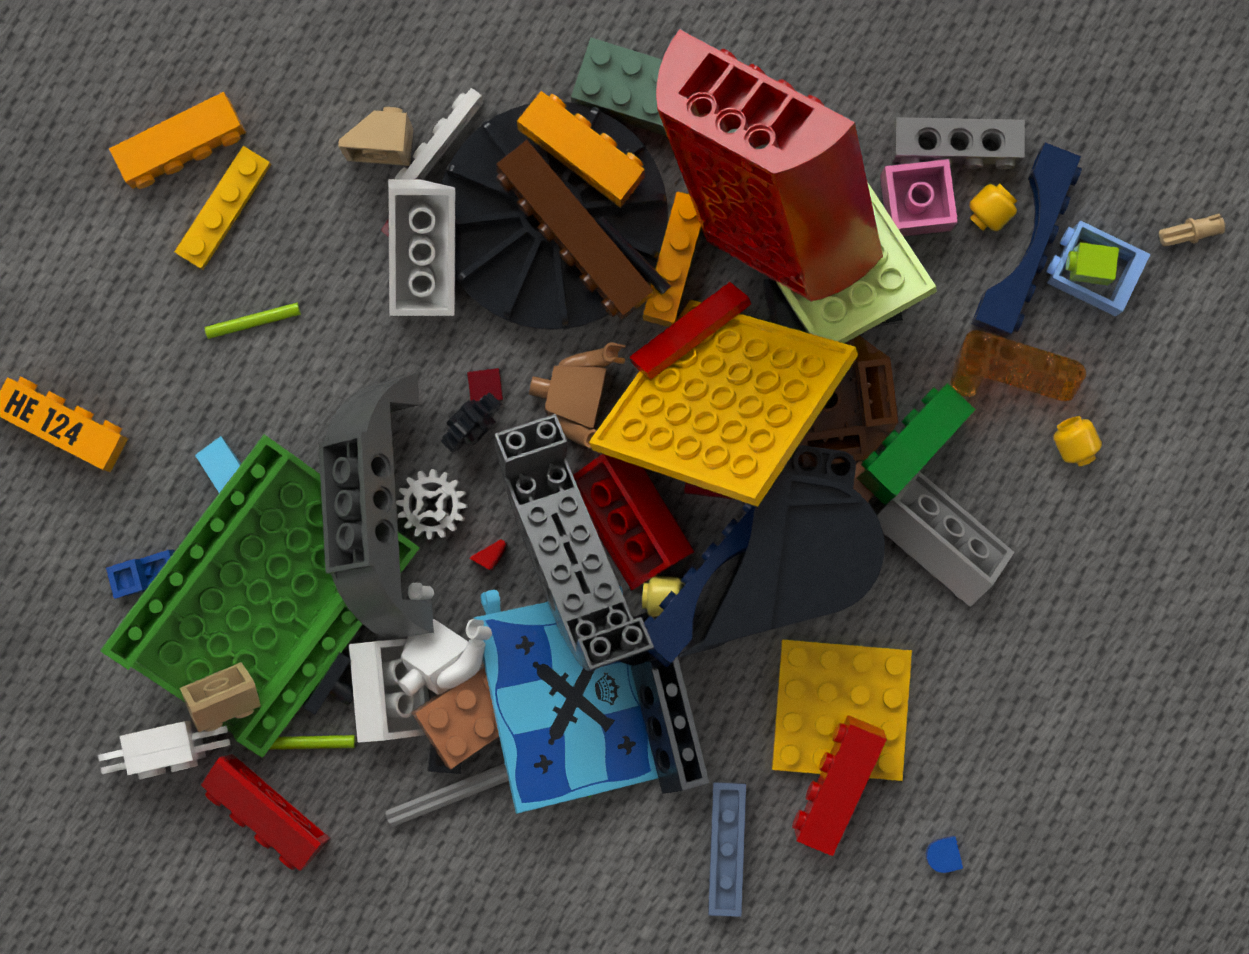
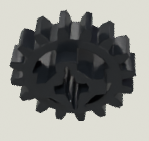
(471, 422)

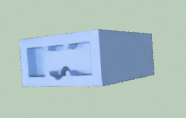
(1136, 262)

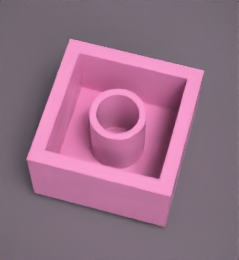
(919, 197)

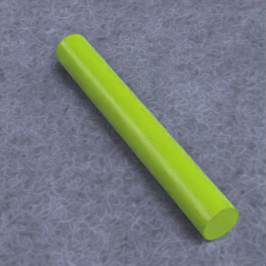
(252, 320)
(314, 742)

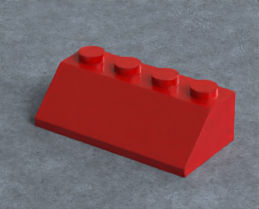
(631, 519)
(264, 811)

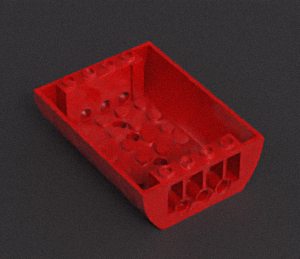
(785, 208)

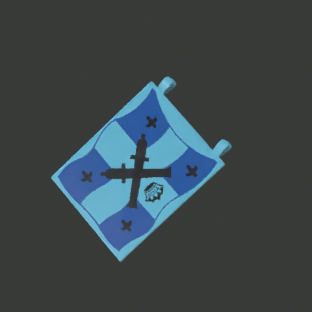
(557, 723)

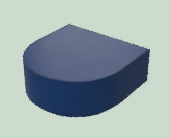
(944, 855)

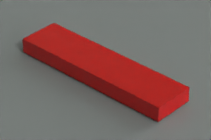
(690, 330)

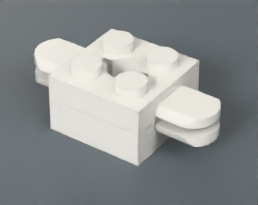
(164, 746)

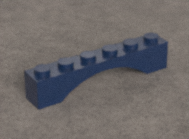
(1049, 180)
(675, 624)

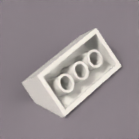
(421, 248)

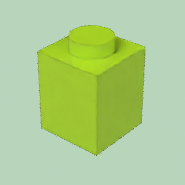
(1092, 263)

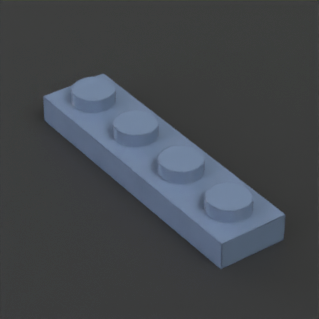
(727, 849)

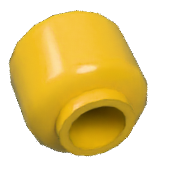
(993, 207)
(1077, 441)

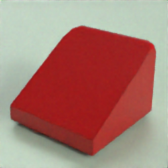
(490, 555)

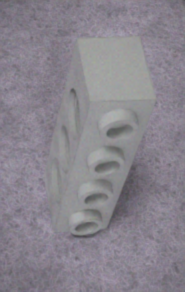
(1006, 133)

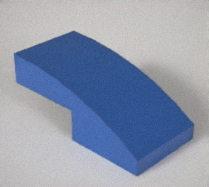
(136, 574)

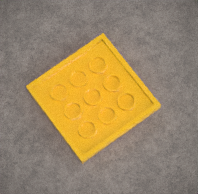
(827, 683)

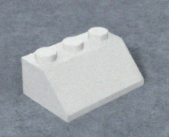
(379, 701)

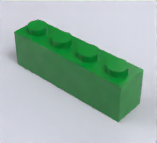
(915, 444)

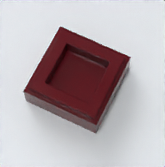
(483, 382)

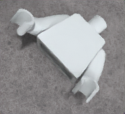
(442, 657)

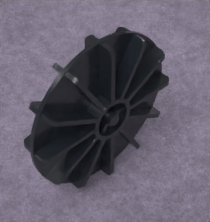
(502, 252)

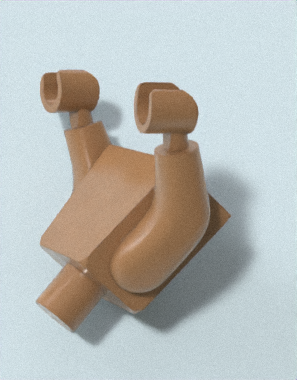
(577, 391)

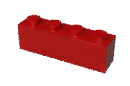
(839, 784)

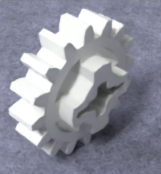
(422, 493)

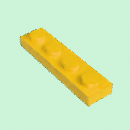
(223, 207)

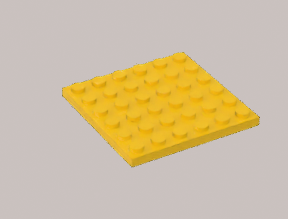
(727, 407)

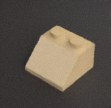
(380, 138)
(221, 697)

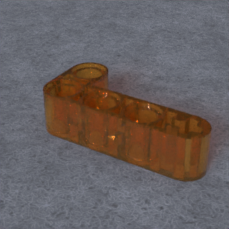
(1014, 365)

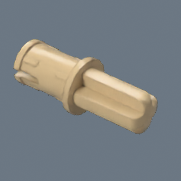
(1192, 230)

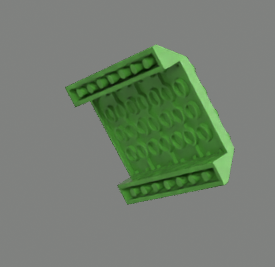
(248, 592)

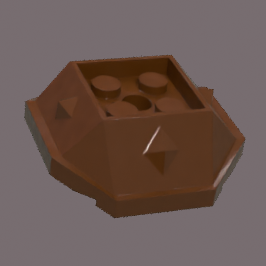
(861, 411)

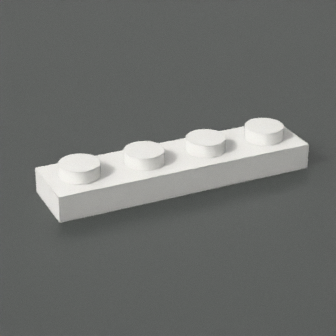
(444, 134)

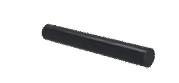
(634, 256)

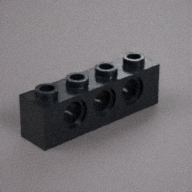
(670, 726)

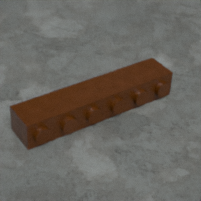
(573, 230)

